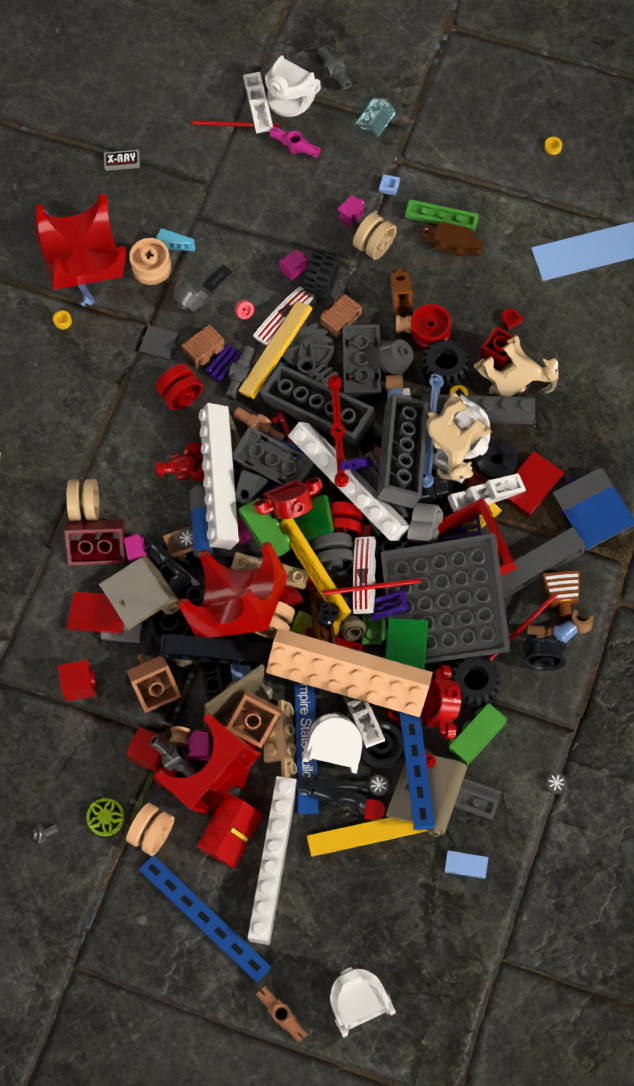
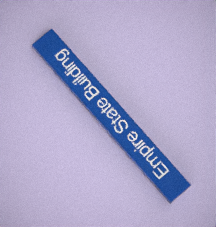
(304, 719)

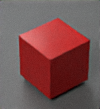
(494, 347)
(77, 680)
(142, 753)

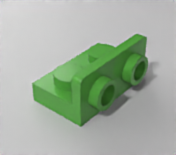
(375, 631)

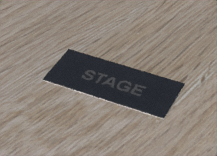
(217, 278)

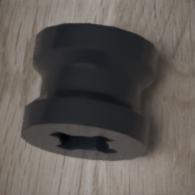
(327, 614)

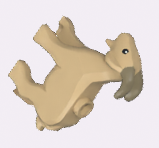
(519, 372)
(453, 439)

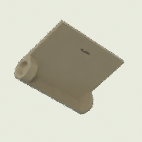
(142, 591)
(224, 703)
(444, 784)

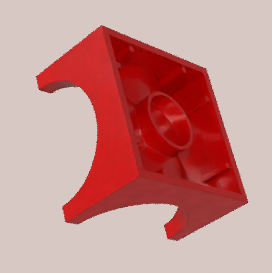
(79, 246)
(235, 598)
(227, 764)

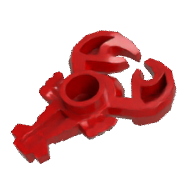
(183, 464)

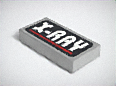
(121, 160)

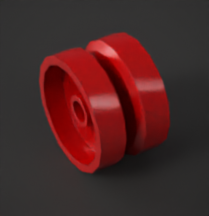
(429, 325)
(179, 387)
(346, 518)

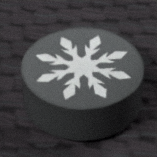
(185, 538)
(556, 783)
(378, 785)

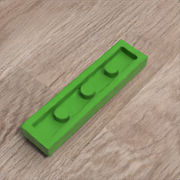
(435, 214)

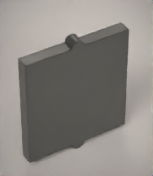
(158, 342)

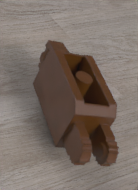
(453, 239)

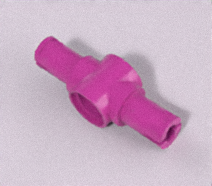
(295, 136)

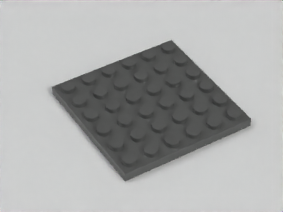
(456, 595)

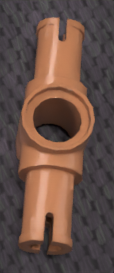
(259, 423)
(289, 1022)

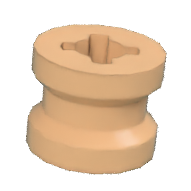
(403, 324)
(179, 736)

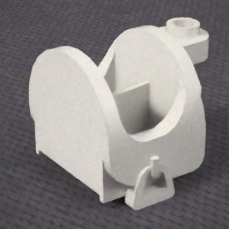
(290, 88)
(466, 418)
(334, 740)
(357, 999)

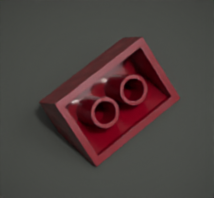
(95, 542)

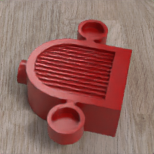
(289, 500)
(442, 703)

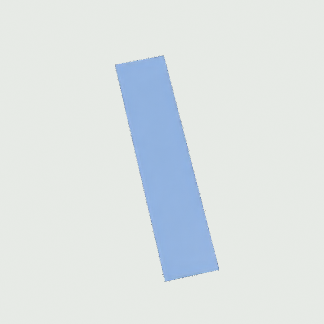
(585, 251)

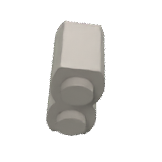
(424, 524)

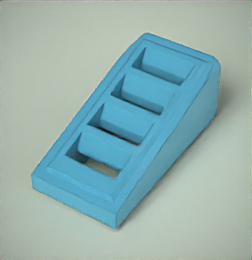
(176, 241)

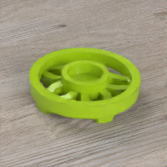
(105, 817)

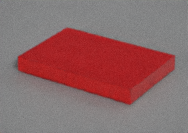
(538, 479)
(94, 614)

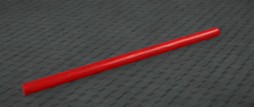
(225, 123)
(371, 586)
(528, 621)

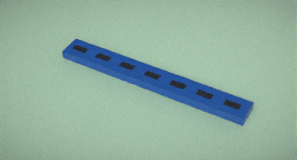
(417, 772)
(205, 919)

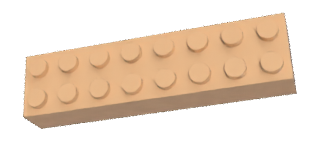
(349, 672)

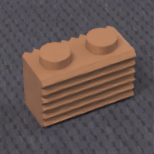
(342, 313)
(203, 346)

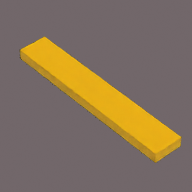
(275, 350)
(313, 566)
(359, 835)

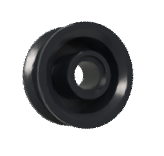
(499, 450)
(157, 626)
(544, 653)
(388, 756)

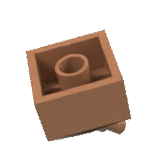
(153, 683)
(252, 718)

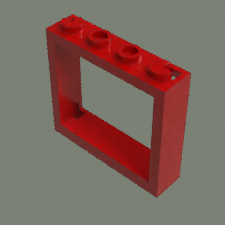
(471, 511)

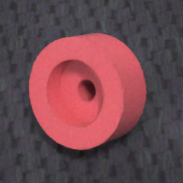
(244, 309)

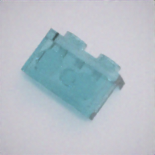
(376, 116)

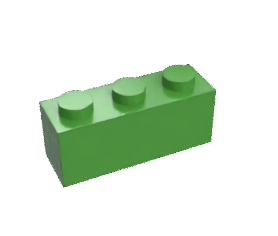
(264, 528)
(477, 734)

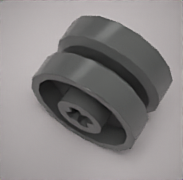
(334, 551)

